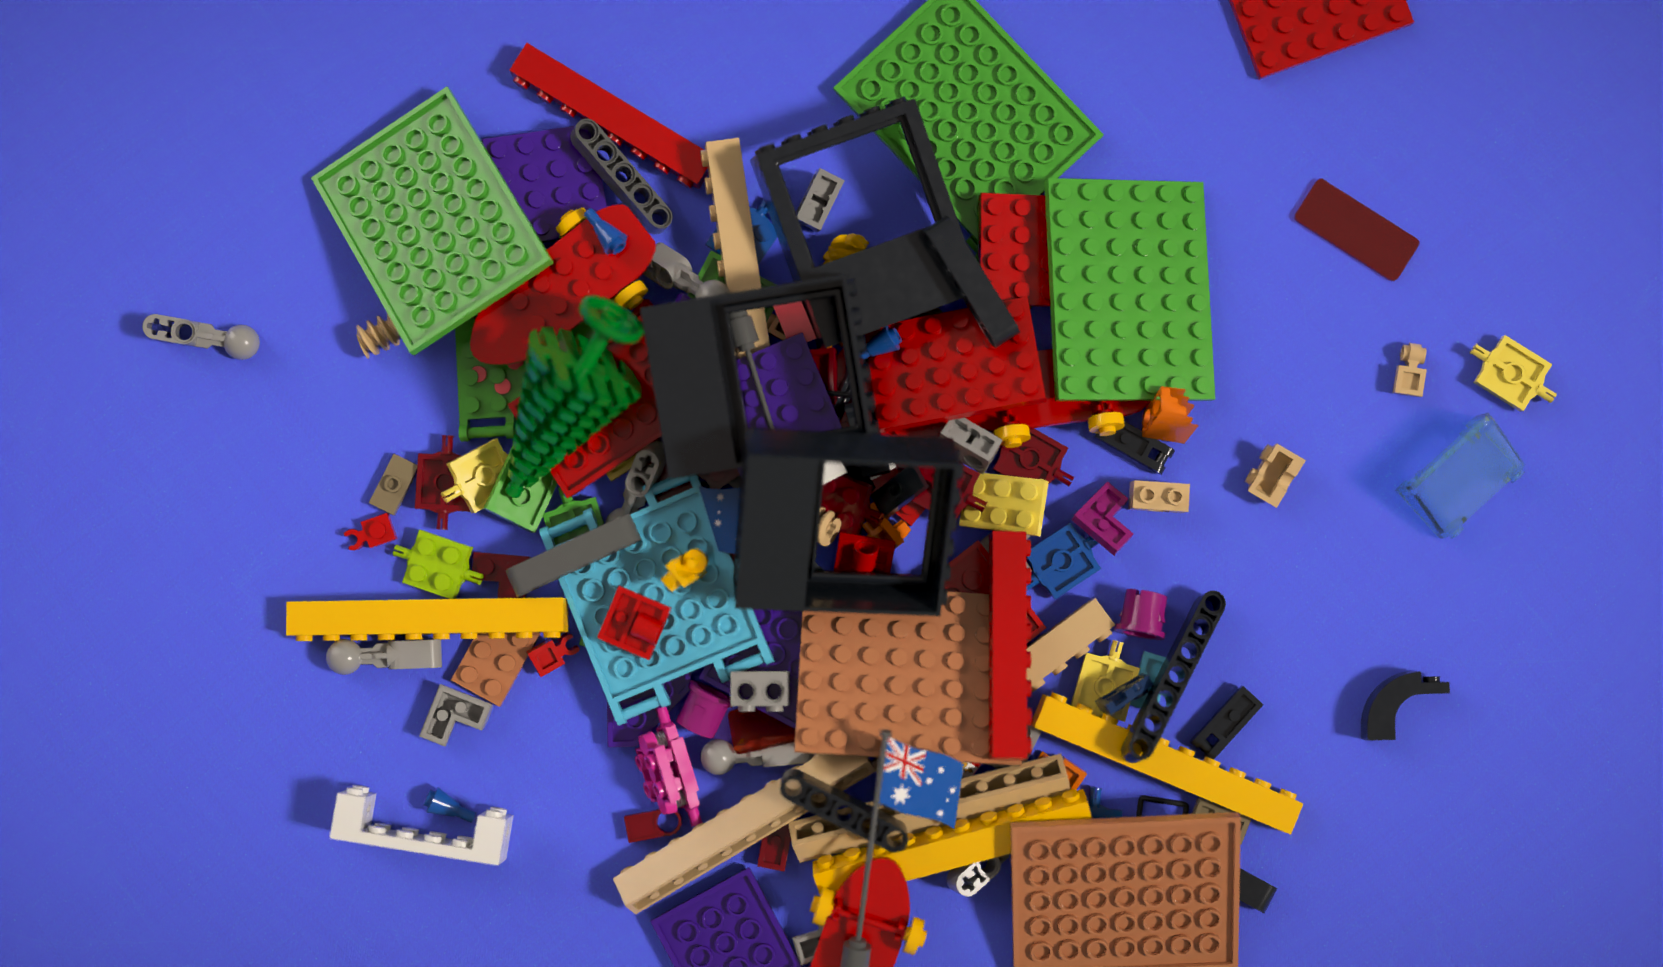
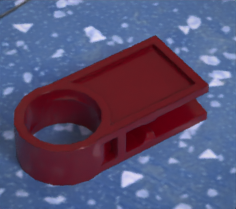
(645, 825)

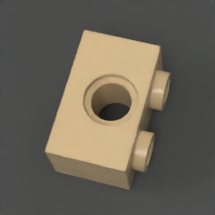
(1159, 496)

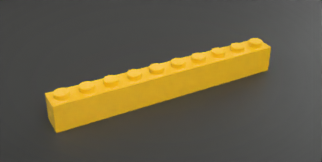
(427, 616)
(1169, 765)
(950, 848)

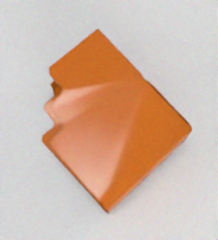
(1168, 417)

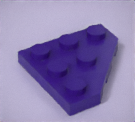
(628, 733)

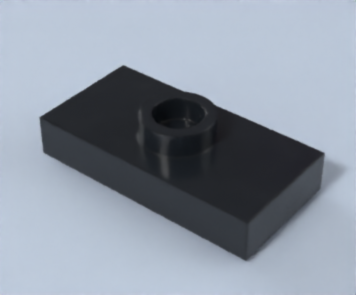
(899, 491)

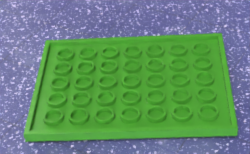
(981, 100)
(431, 221)
(1128, 289)

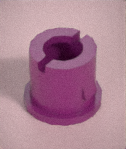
(1143, 615)
(704, 709)

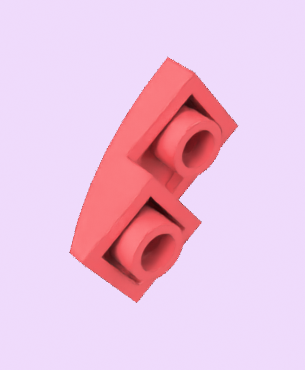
(794, 320)

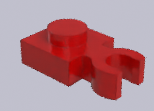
(375, 531)
(548, 655)

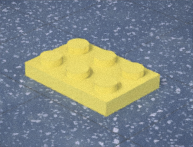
(1011, 504)

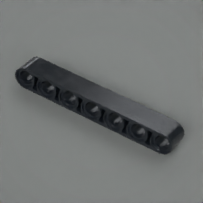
(1164, 685)

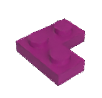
(1098, 518)

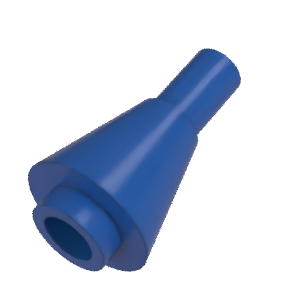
(610, 238)
(883, 342)
(442, 804)

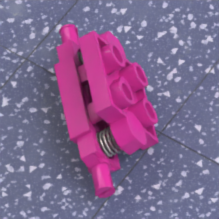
(668, 769)

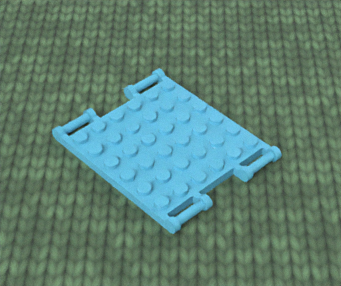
(702, 616)

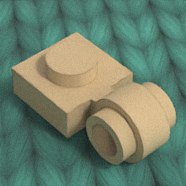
(1409, 378)

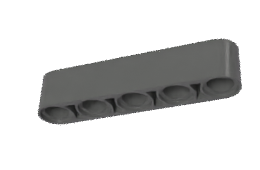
(616, 163)
(573, 555)

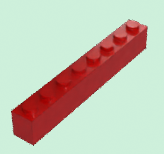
(614, 116)
(1009, 646)

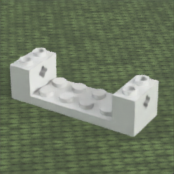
(354, 818)

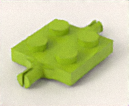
(437, 564)

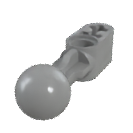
(674, 270)
(239, 341)
(633, 493)
(346, 655)
(719, 756)
(973, 883)

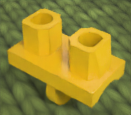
(685, 569)

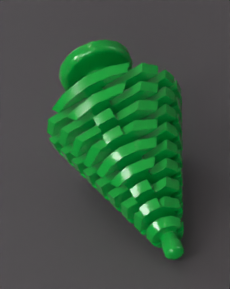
(568, 392)

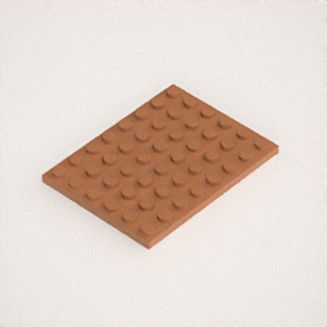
(897, 674)
(1126, 891)

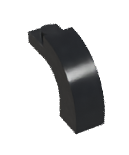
(1386, 698)

